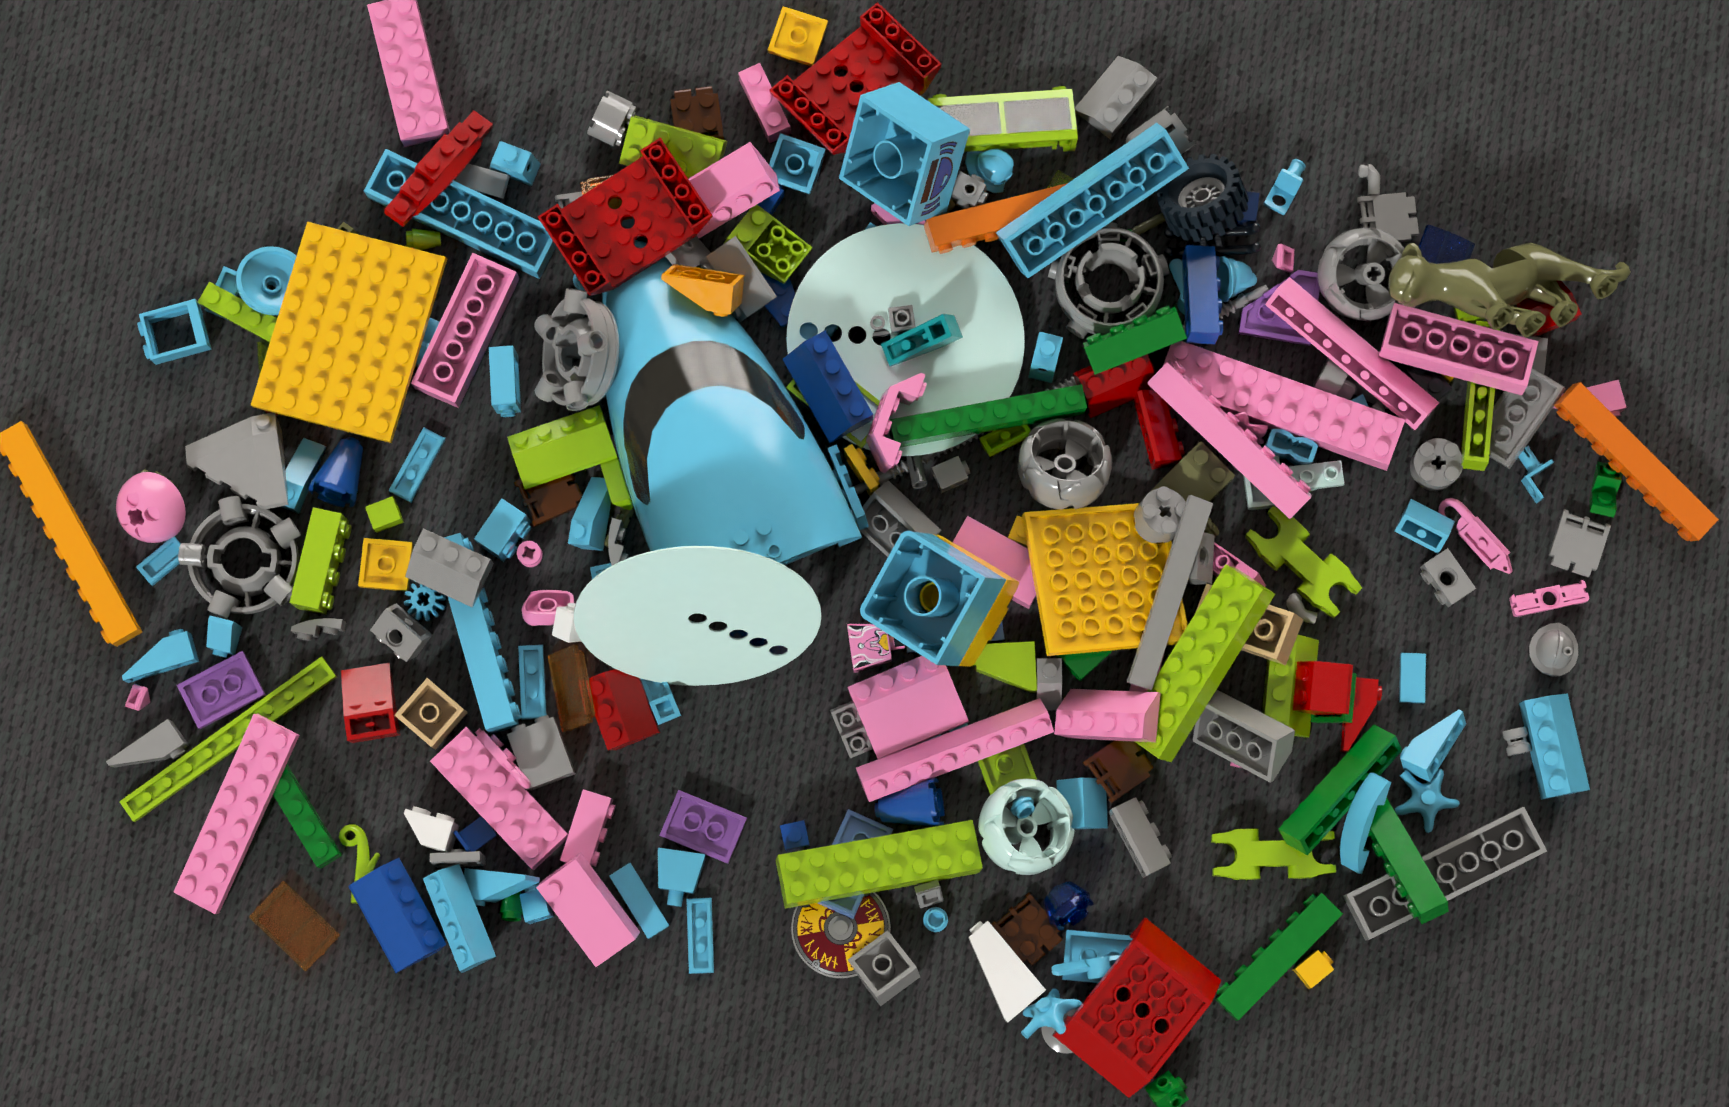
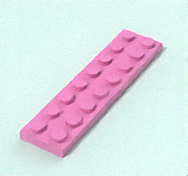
(236, 813)

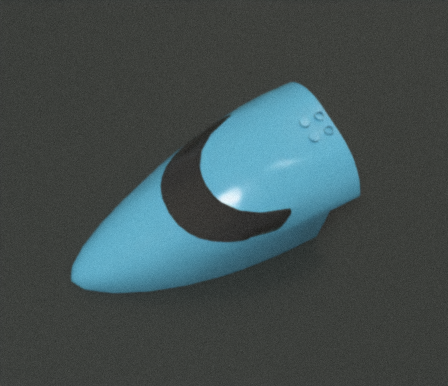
(713, 433)

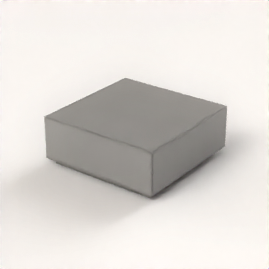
(928, 893)

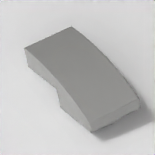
(484, 180)
(903, 319)
(616, 534)
(311, 628)
(851, 729)

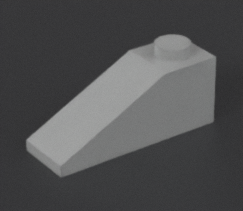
(156, 745)

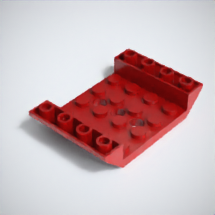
(874, 57)
(653, 194)
(1111, 1034)

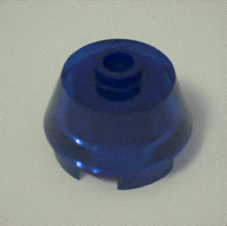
(1067, 904)

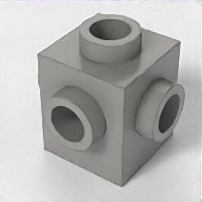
(965, 184)

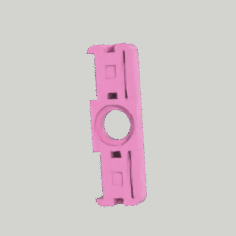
(1533, 603)

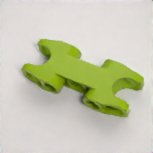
(1290, 550)
(1253, 854)

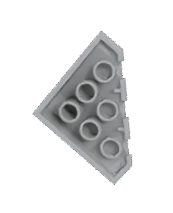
(246, 458)

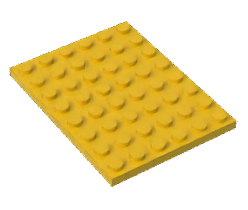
(349, 332)

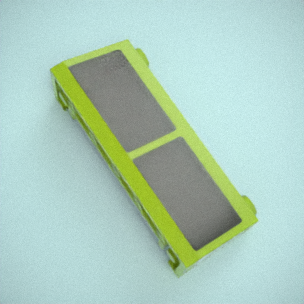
(1015, 119)

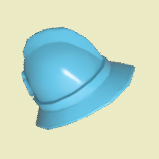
(992, 166)
(1234, 278)

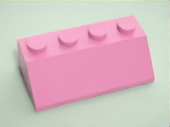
(734, 185)
(1108, 715)

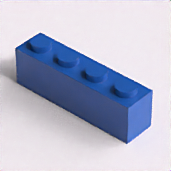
(1201, 294)

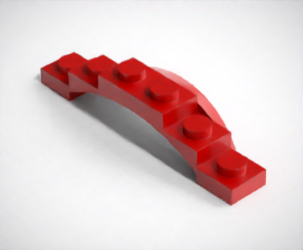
(439, 168)

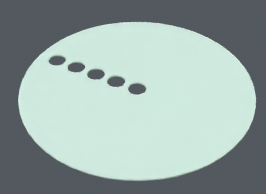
(896, 269)
(641, 610)

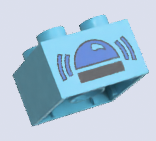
(904, 153)

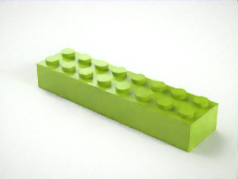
(1205, 656)
(878, 864)

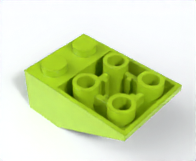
(770, 244)

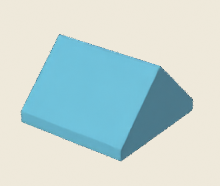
(797, 163)
(1086, 801)

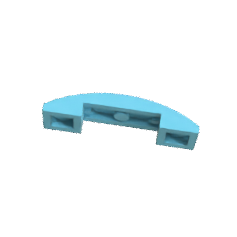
(661, 701)
(1359, 820)

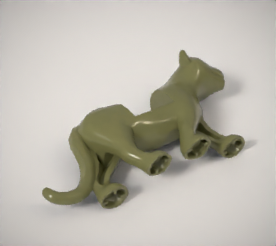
(1491, 293)

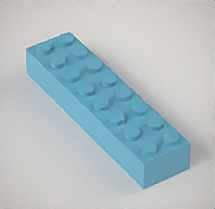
(1092, 200)
(469, 218)
(483, 659)

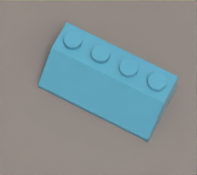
(1554, 746)
(459, 917)

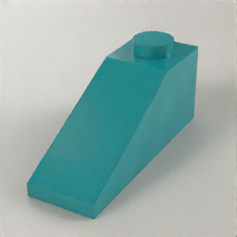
(922, 339)

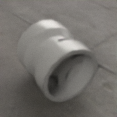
(1520, 746)

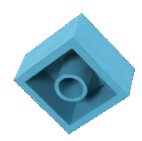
(503, 530)

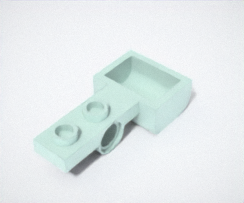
(1314, 475)

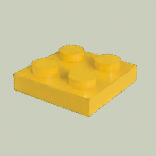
(797, 36)
(857, 462)
(385, 564)

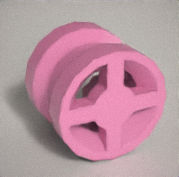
(533, 557)

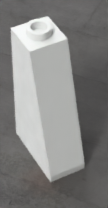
(1006, 973)

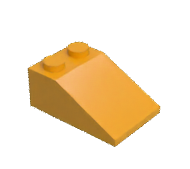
(708, 288)

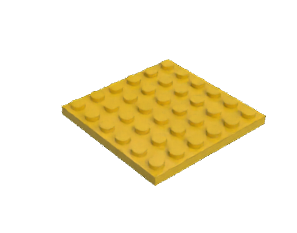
(1094, 578)

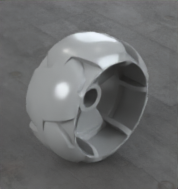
(1332, 274)
(1065, 485)

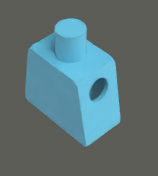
(514, 162)
(1045, 357)
(679, 873)

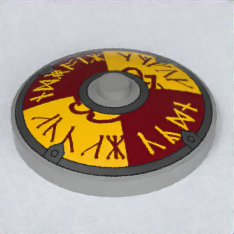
(830, 938)

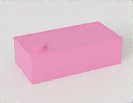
(1000, 553)
(588, 910)

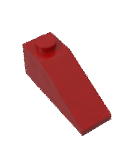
(1366, 697)

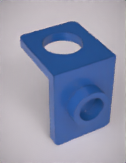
(475, 835)

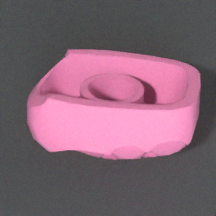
(542, 605)

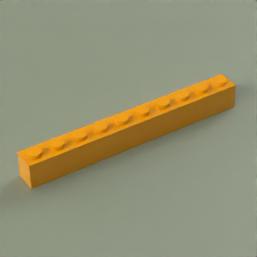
(69, 535)

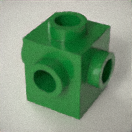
(1167, 1091)

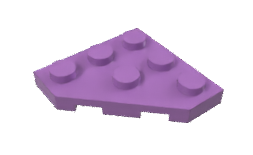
(1262, 322)

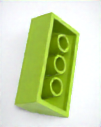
(562, 447)
(1281, 685)

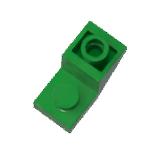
(1604, 490)

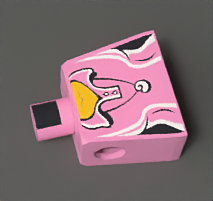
(870, 646)

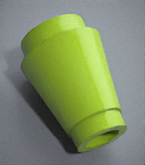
(422, 239)

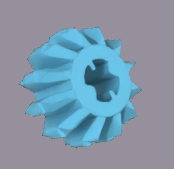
(415, 602)

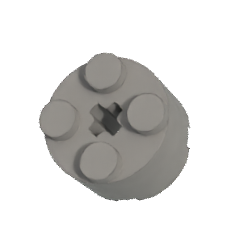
(611, 118)
(1426, 474)
(1159, 515)

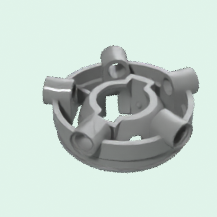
(1109, 252)
(572, 336)
(200, 557)

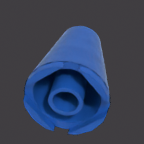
(339, 475)
(914, 805)

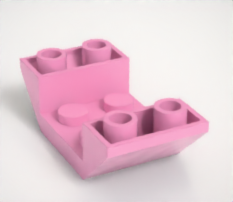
(883, 449)

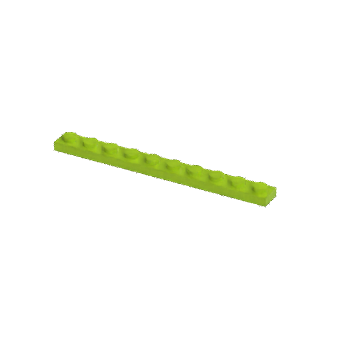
(226, 740)

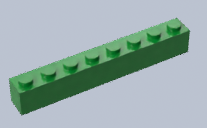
(988, 416)

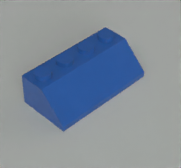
(828, 387)
(397, 915)

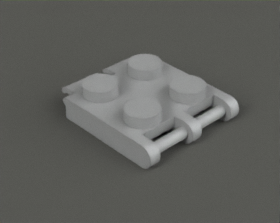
(1390, 214)
(1578, 544)

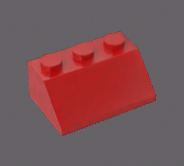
(1114, 385)
(1158, 429)
(622, 709)

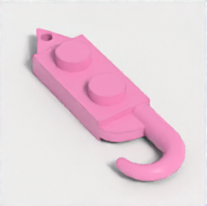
(1479, 537)
(504, 757)

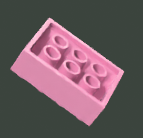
(907, 705)

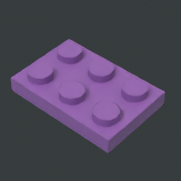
(221, 690)
(703, 826)

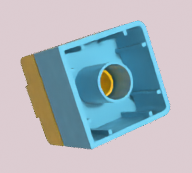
(938, 599)

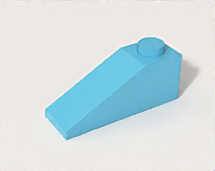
(301, 472)
(591, 517)
(168, 654)
(1431, 747)
(495, 886)

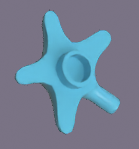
(1425, 798)
(1049, 1012)

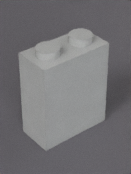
(541, 752)

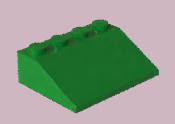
(1134, 340)

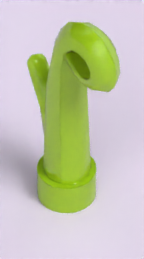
(363, 863)

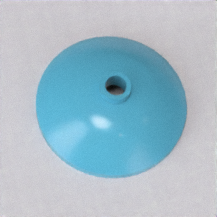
(265, 268)

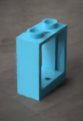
(198, 324)
(504, 380)

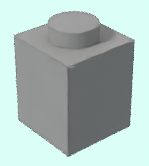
(950, 474)

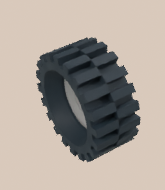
(1204, 198)

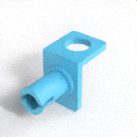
(1286, 185)
(1533, 467)

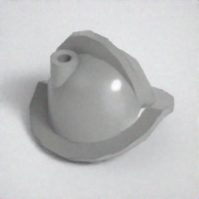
(1554, 649)

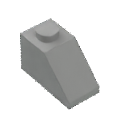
(1049, 682)

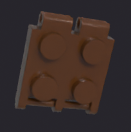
(697, 112)
(551, 498)
(1119, 768)
(1028, 930)

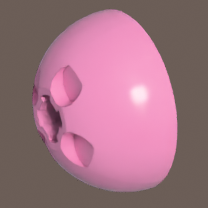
(150, 508)

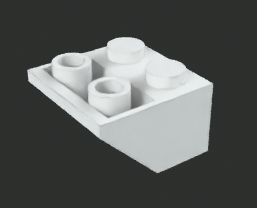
(432, 831)

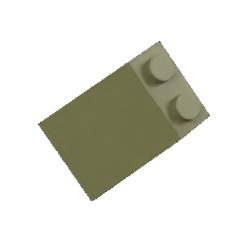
(1198, 475)

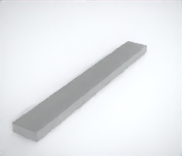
(1169, 592)

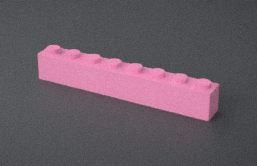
(1352, 353)
(1230, 439)
(954, 749)

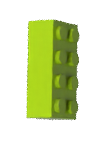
(689, 148)
(320, 561)

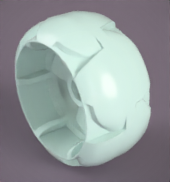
(1002, 828)

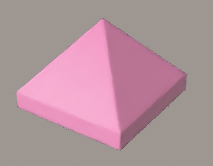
(1284, 258)
(138, 697)

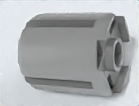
(1173, 126)

